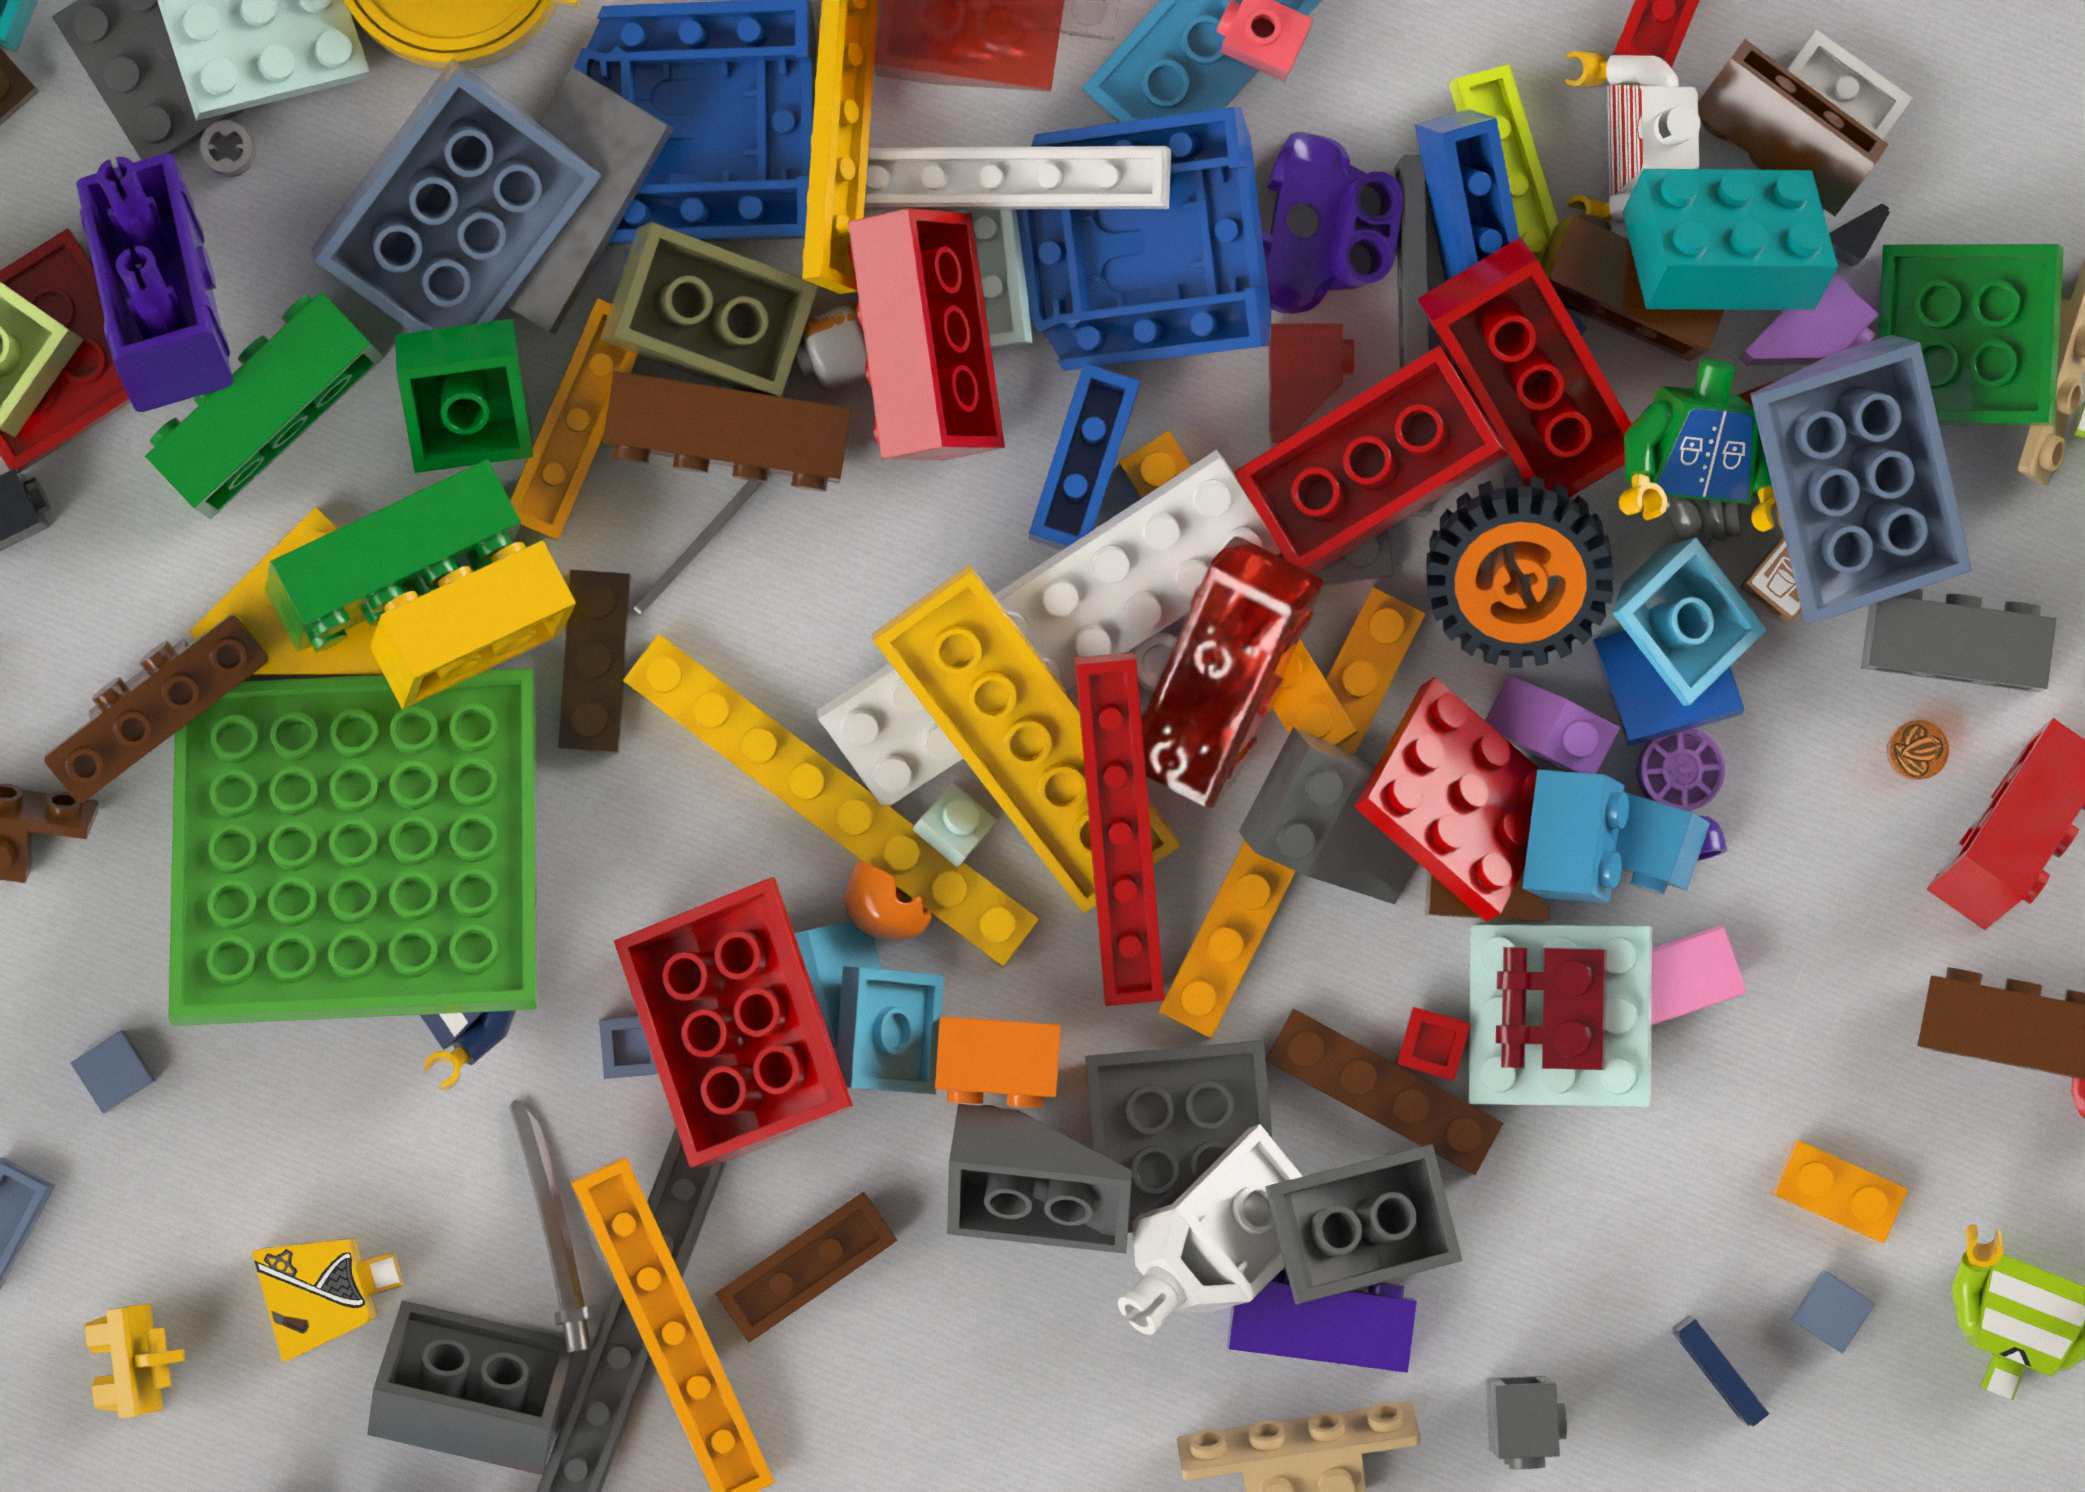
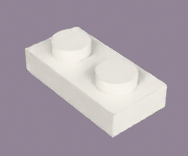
(1850, 84)

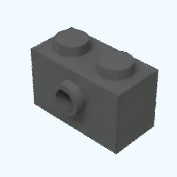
(1524, 1420)

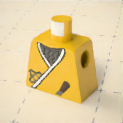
(321, 1290)

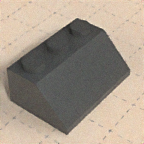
(470, 1387)

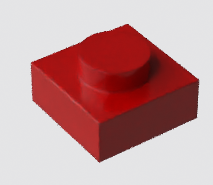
(1433, 1043)

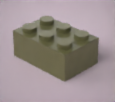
(708, 311)

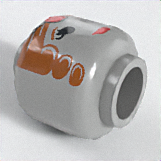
(833, 348)

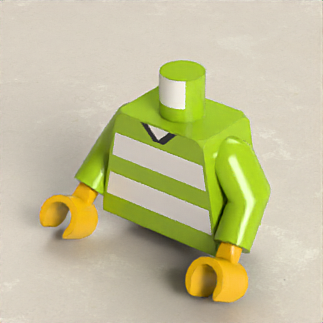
(2016, 1314)

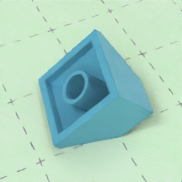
(1686, 617)

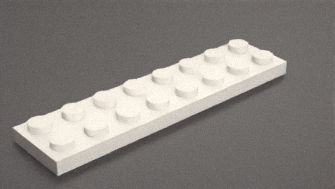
(1080, 603)

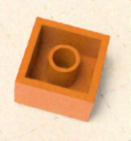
(997, 1058)

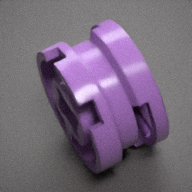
(1681, 770)

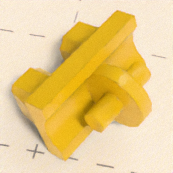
(138, 1360)

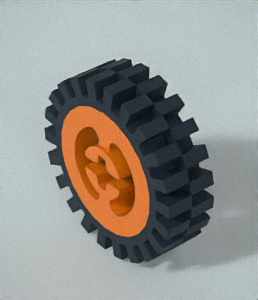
(1490, 604)

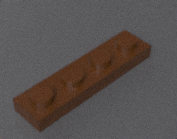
(1383, 1091)

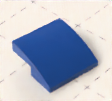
(1647, 703)

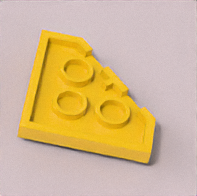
(259, 616)

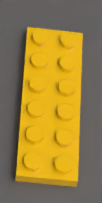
(1005, 720)

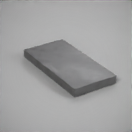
(622, 147)

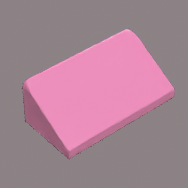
(1693, 974)

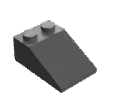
(1311, 824)
(1033, 1184)
(1363, 1223)

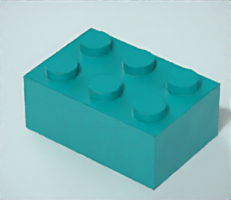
(1729, 239)

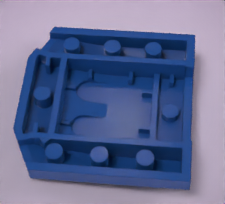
(740, 107)
(1154, 279)

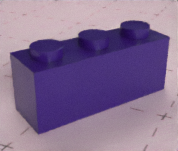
(1342, 1328)

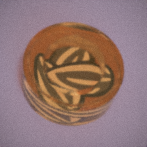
(1917, 750)

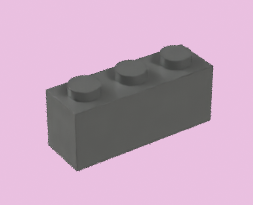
(1960, 641)

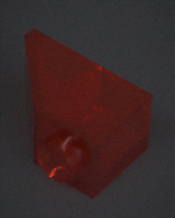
(1304, 373)

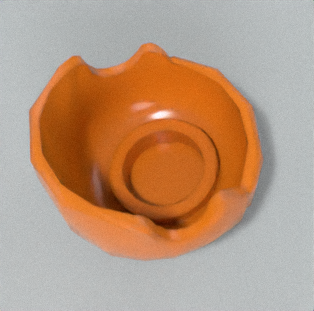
(878, 906)

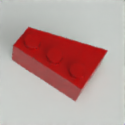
(2019, 829)

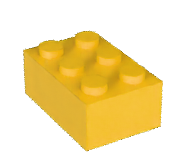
(471, 622)

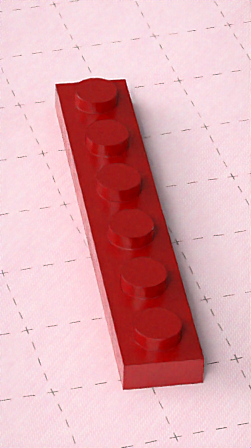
(1119, 828)

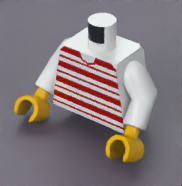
(1648, 123)

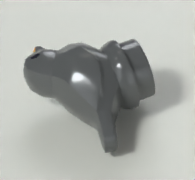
(1703, 519)

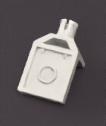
(1214, 1240)

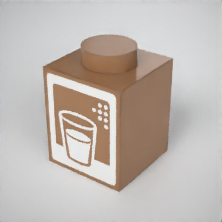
(1774, 584)

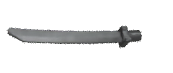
(695, 548)
(572, 1311)

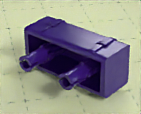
(154, 282)

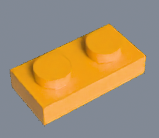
(1840, 1191)

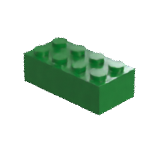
(269, 405)
(389, 553)

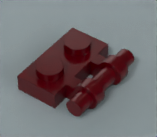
(1572, 1008)

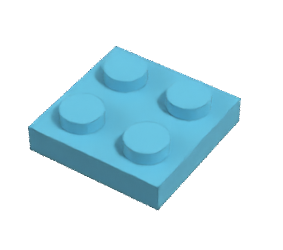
(889, 1029)

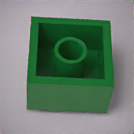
(463, 395)

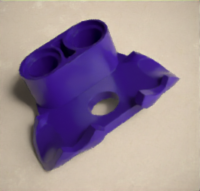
(1319, 174)

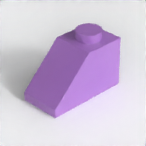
(1812, 335)
(1551, 727)

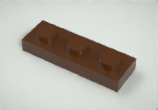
(806, 1267)

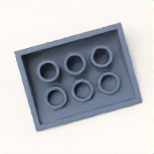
(454, 208)
(1861, 478)

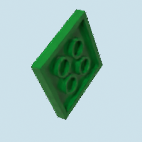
(1982, 326)

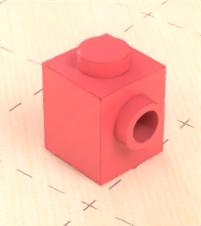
(1264, 35)

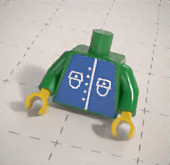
(1697, 448)

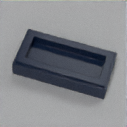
(1719, 1371)

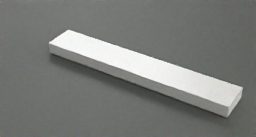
(1018, 178)

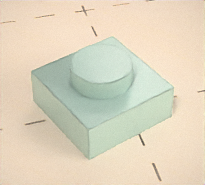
(954, 824)

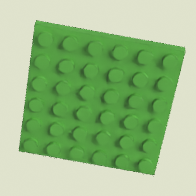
(355, 852)

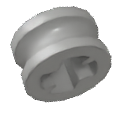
(226, 166)

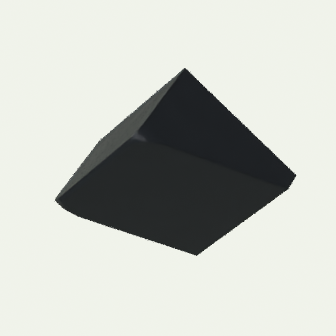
(1856, 237)

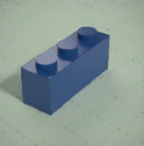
(1466, 188)
(1084, 457)

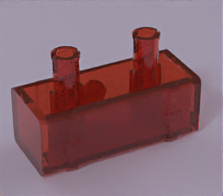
(1226, 669)

